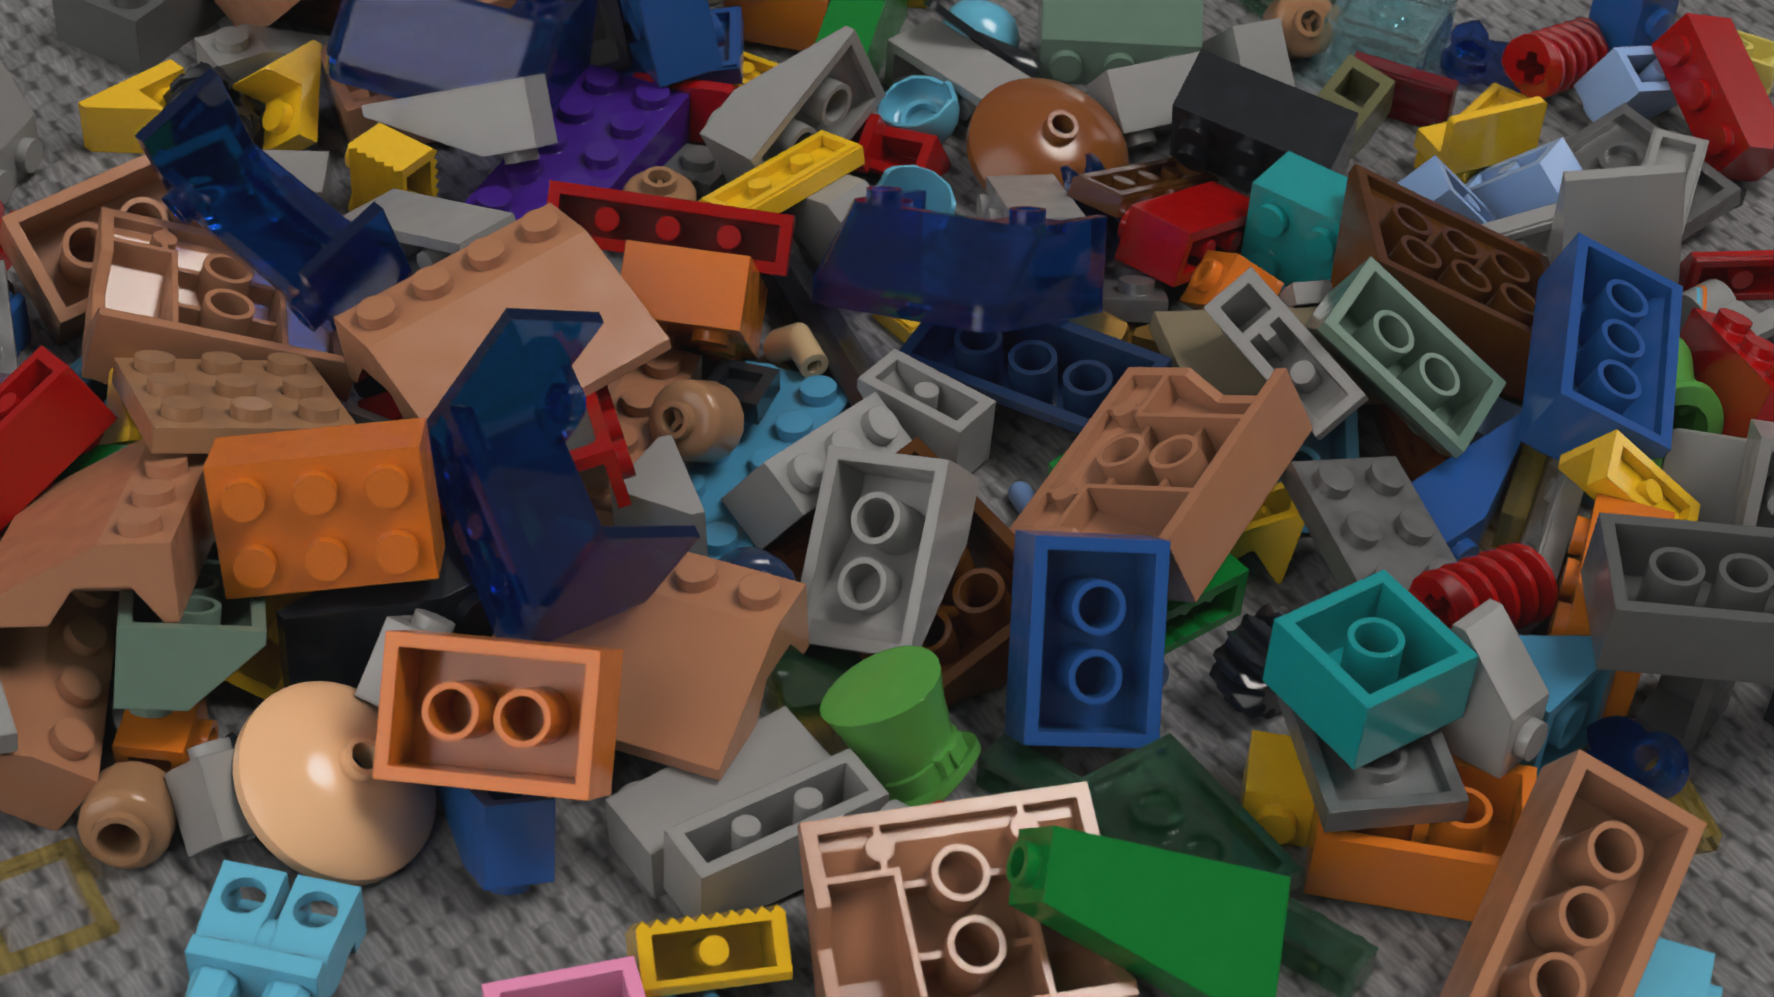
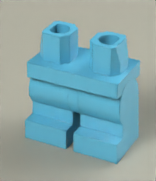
(275, 943)

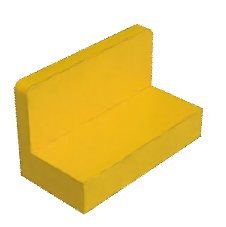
(1484, 135)
(1623, 471)

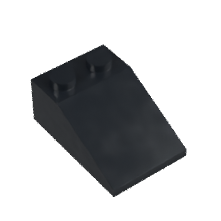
(336, 629)

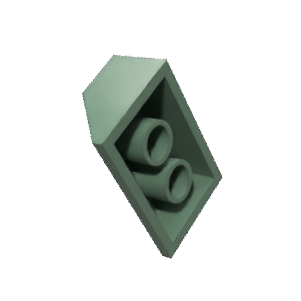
(1088, 37)
(1406, 357)
(180, 663)

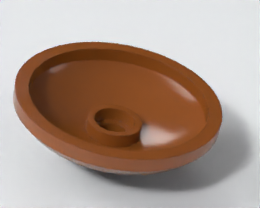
(1018, 135)

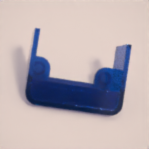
(456, 44)
(265, 211)
(962, 268)
(517, 492)

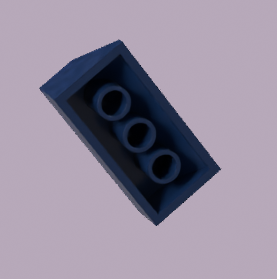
(1040, 370)

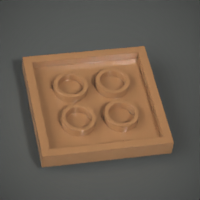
(193, 401)

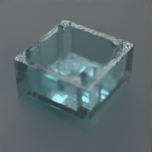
(1390, 29)

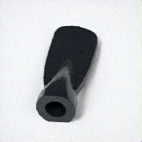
(1014, 56)

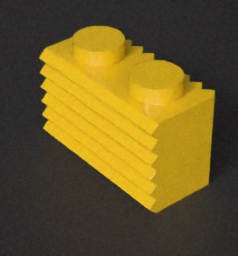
(389, 161)
(711, 951)

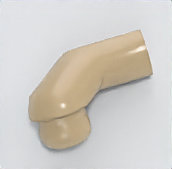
(796, 344)

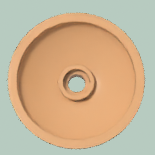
(312, 797)

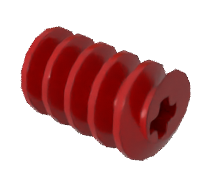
(1553, 57)
(1508, 574)

